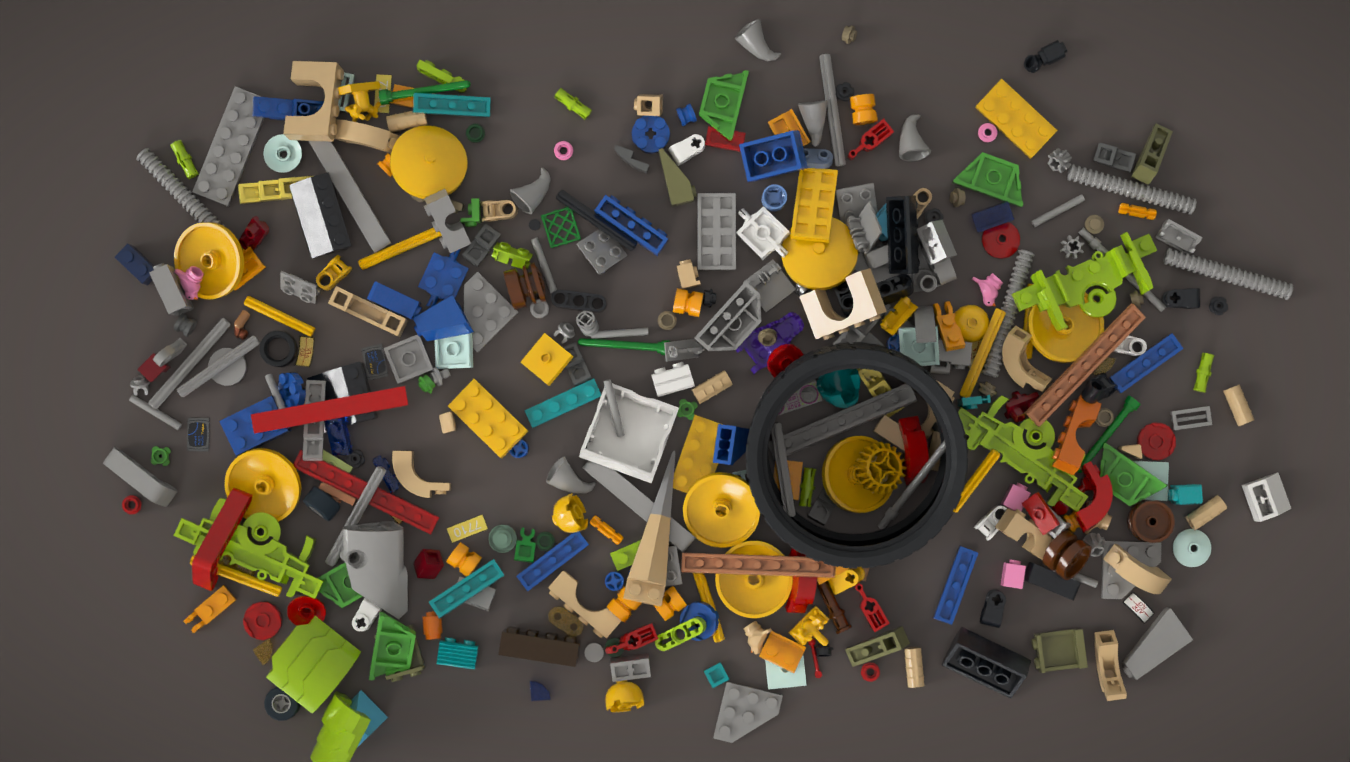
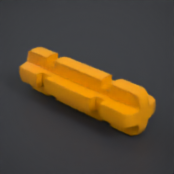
(1137, 211)
(607, 530)

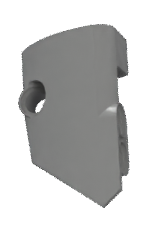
(878, 262)
(377, 564)

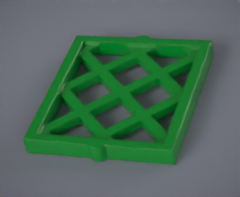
(556, 213)

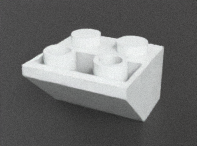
(1266, 497)

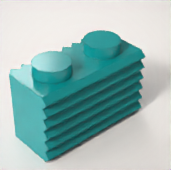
(1185, 494)
(458, 654)

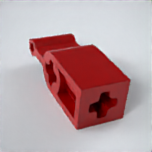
(872, 134)
(876, 609)
(638, 641)

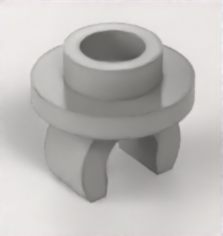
(566, 330)
(437, 376)
(140, 382)

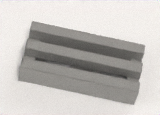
(1174, 420)

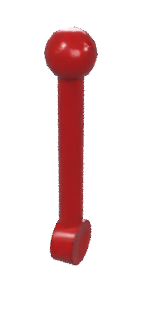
(818, 674)

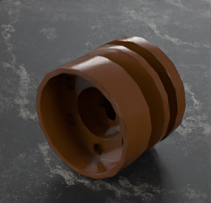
(524, 286)

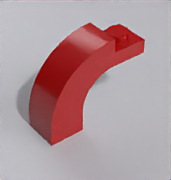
(915, 447)
(1102, 498)
(802, 591)

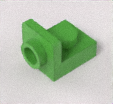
(474, 209)

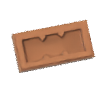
(338, 495)

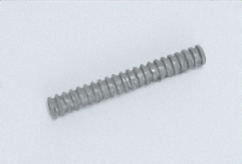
(175, 187)
(1132, 189)
(1231, 274)
(1017, 283)

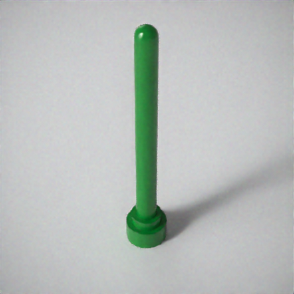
(388, 96)
(659, 347)
(1129, 406)

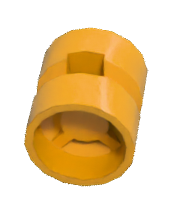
(863, 108)
(687, 302)
(463, 559)
(671, 602)
(622, 607)

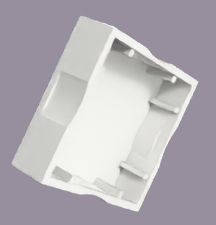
(646, 432)

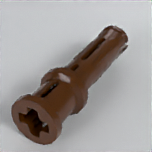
(836, 614)

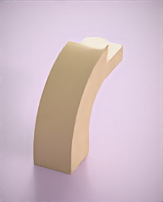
(365, 135)
(1017, 363)
(404, 470)
(1144, 577)
(1108, 666)

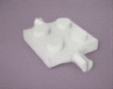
(763, 233)

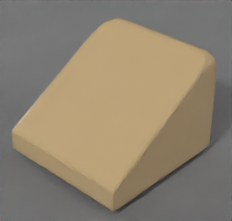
(447, 422)
(1132, 450)

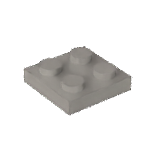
(408, 359)

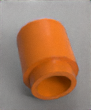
(432, 626)

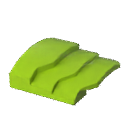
(312, 663)
(340, 731)

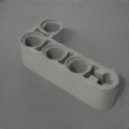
(139, 478)

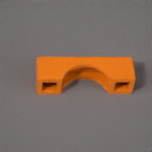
(1069, 454)

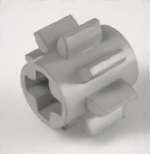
(1059, 160)
(1077, 246)
(1096, 542)

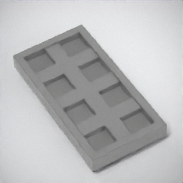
(716, 231)

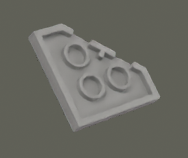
(485, 310)
(1115, 586)
(744, 710)

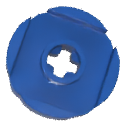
(659, 140)
(291, 389)
(702, 610)

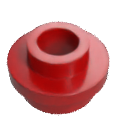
(125, 504)
(870, 678)

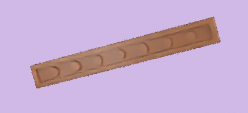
(1085, 365)
(755, 565)

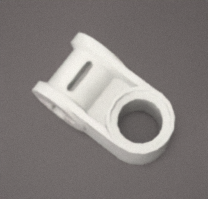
(683, 150)
(1126, 346)
(990, 522)
(369, 612)

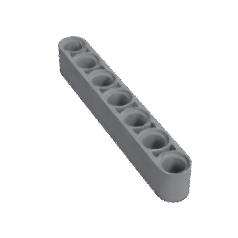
(351, 194)
(636, 501)

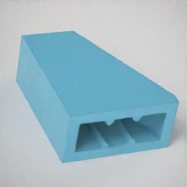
(364, 704)

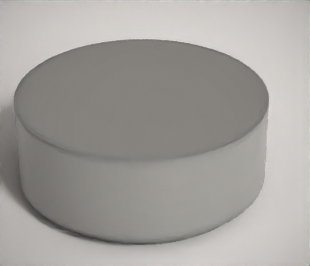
(540, 309)
(594, 652)

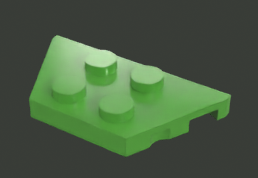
(723, 102)
(992, 178)
(1128, 479)
(338, 586)
(392, 647)

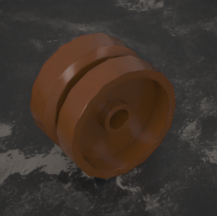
(1160, 527)
(1067, 555)

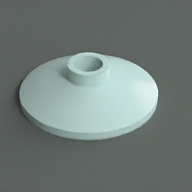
(273, 151)
(1182, 548)

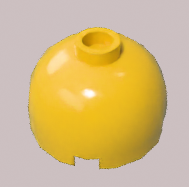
(972, 322)
(569, 514)
(623, 696)

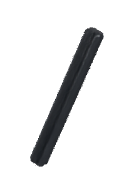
(596, 220)

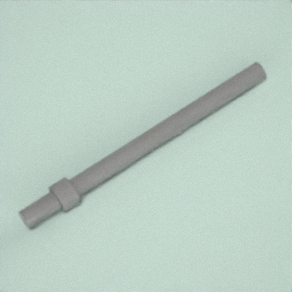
(1096, 244)
(892, 512)

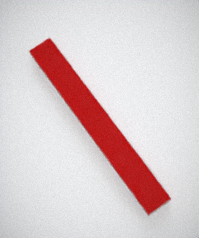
(329, 409)
(381, 499)

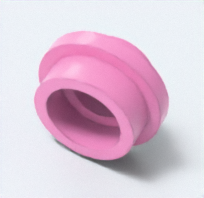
(981, 132)
(563, 144)

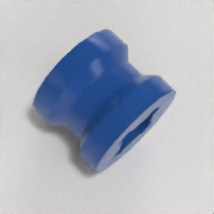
(686, 114)
(893, 341)
(521, 449)
(614, 583)

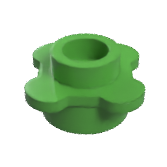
(426, 384)
(685, 404)
(156, 451)

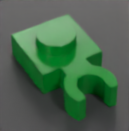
(525, 549)

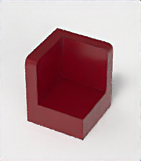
(151, 370)
(428, 564)

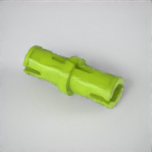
(573, 103)
(184, 159)
(1203, 372)
(807, 487)

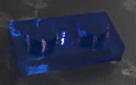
(992, 216)
(338, 436)
(390, 480)

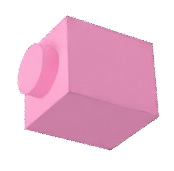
(1015, 496)
(1013, 574)

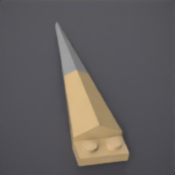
(649, 569)

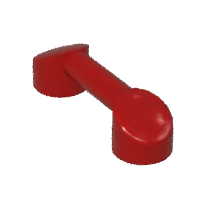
(1060, 508)

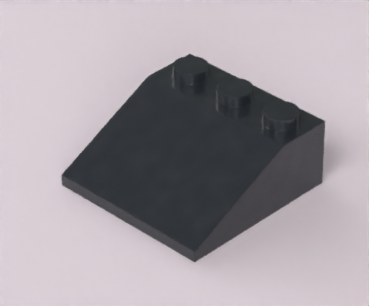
(345, 382)

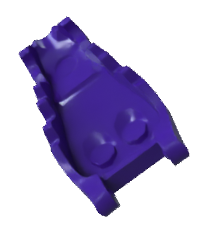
(786, 330)

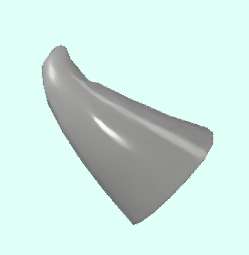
(753, 40)
(814, 118)
(911, 143)
(530, 195)
(564, 478)

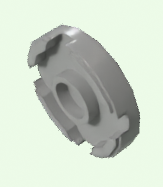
(233, 373)

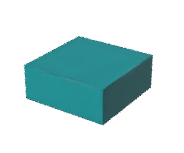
(716, 675)

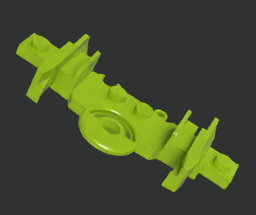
(1102, 272)
(1009, 442)
(267, 558)

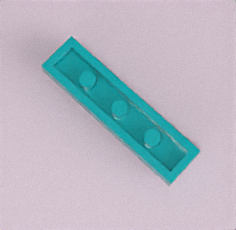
(451, 105)
(563, 403)
(466, 588)

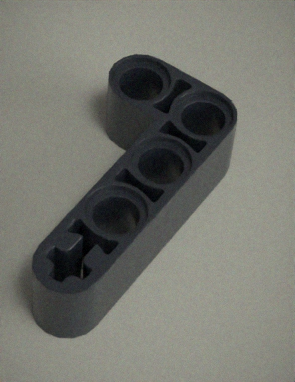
(889, 284)

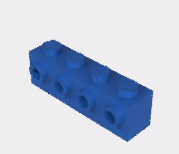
(631, 225)

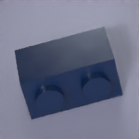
(135, 263)

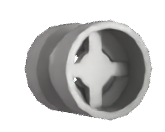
(587, 323)

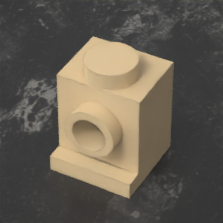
(642, 109)
(688, 274)

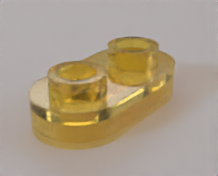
(565, 621)

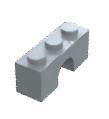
(440, 207)

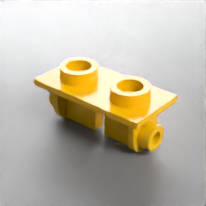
(896, 319)

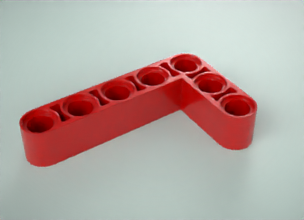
(213, 546)

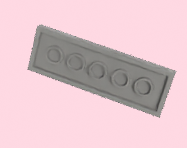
(229, 149)

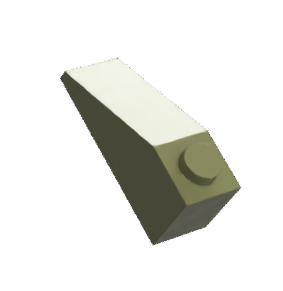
(1152, 154)
(677, 183)
(878, 646)

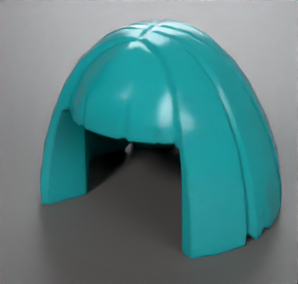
(840, 387)

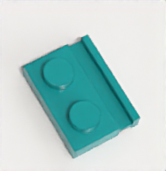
(972, 402)

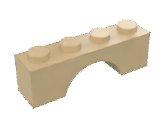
(368, 311)
(602, 620)

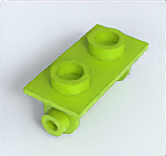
(505, 251)

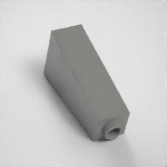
(1157, 644)

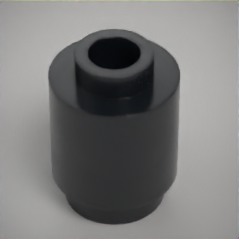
(1052, 52)

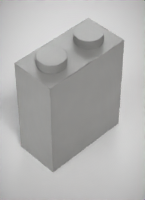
(170, 290)

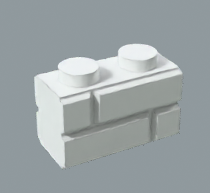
(673, 379)

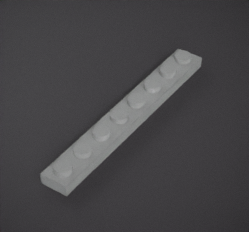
(847, 419)

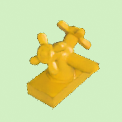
(361, 100)
(810, 626)

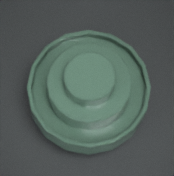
(502, 538)

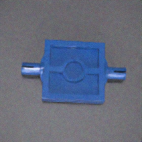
(443, 277)

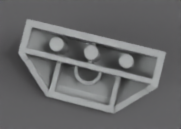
(733, 321)

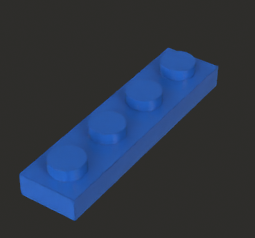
(1146, 362)
(552, 560)
(955, 585)

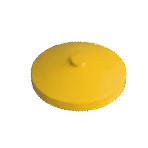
(428, 161)
(215, 253)
(821, 263)
(1066, 344)
(268, 478)
(841, 479)
(720, 510)
(753, 594)

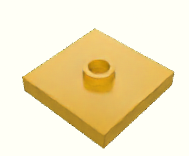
(547, 359)

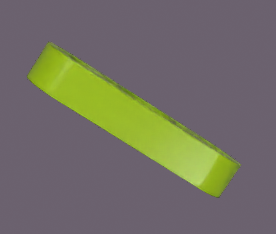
(688, 634)

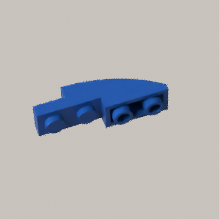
(280, 108)

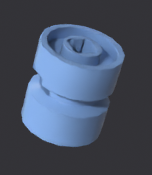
(774, 198)

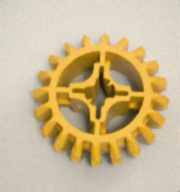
(887, 454)

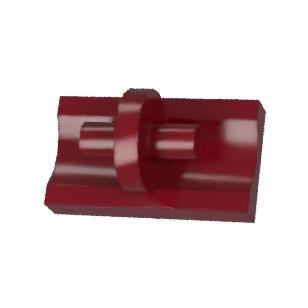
(253, 234)
(1019, 404)

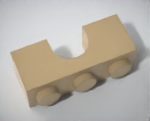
(1015, 525)

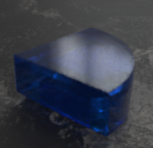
(538, 692)

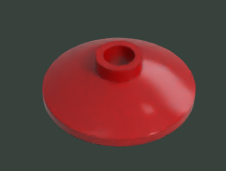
(999, 249)
(300, 615)

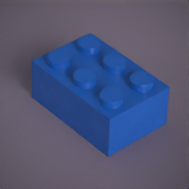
(773, 156)
(240, 428)

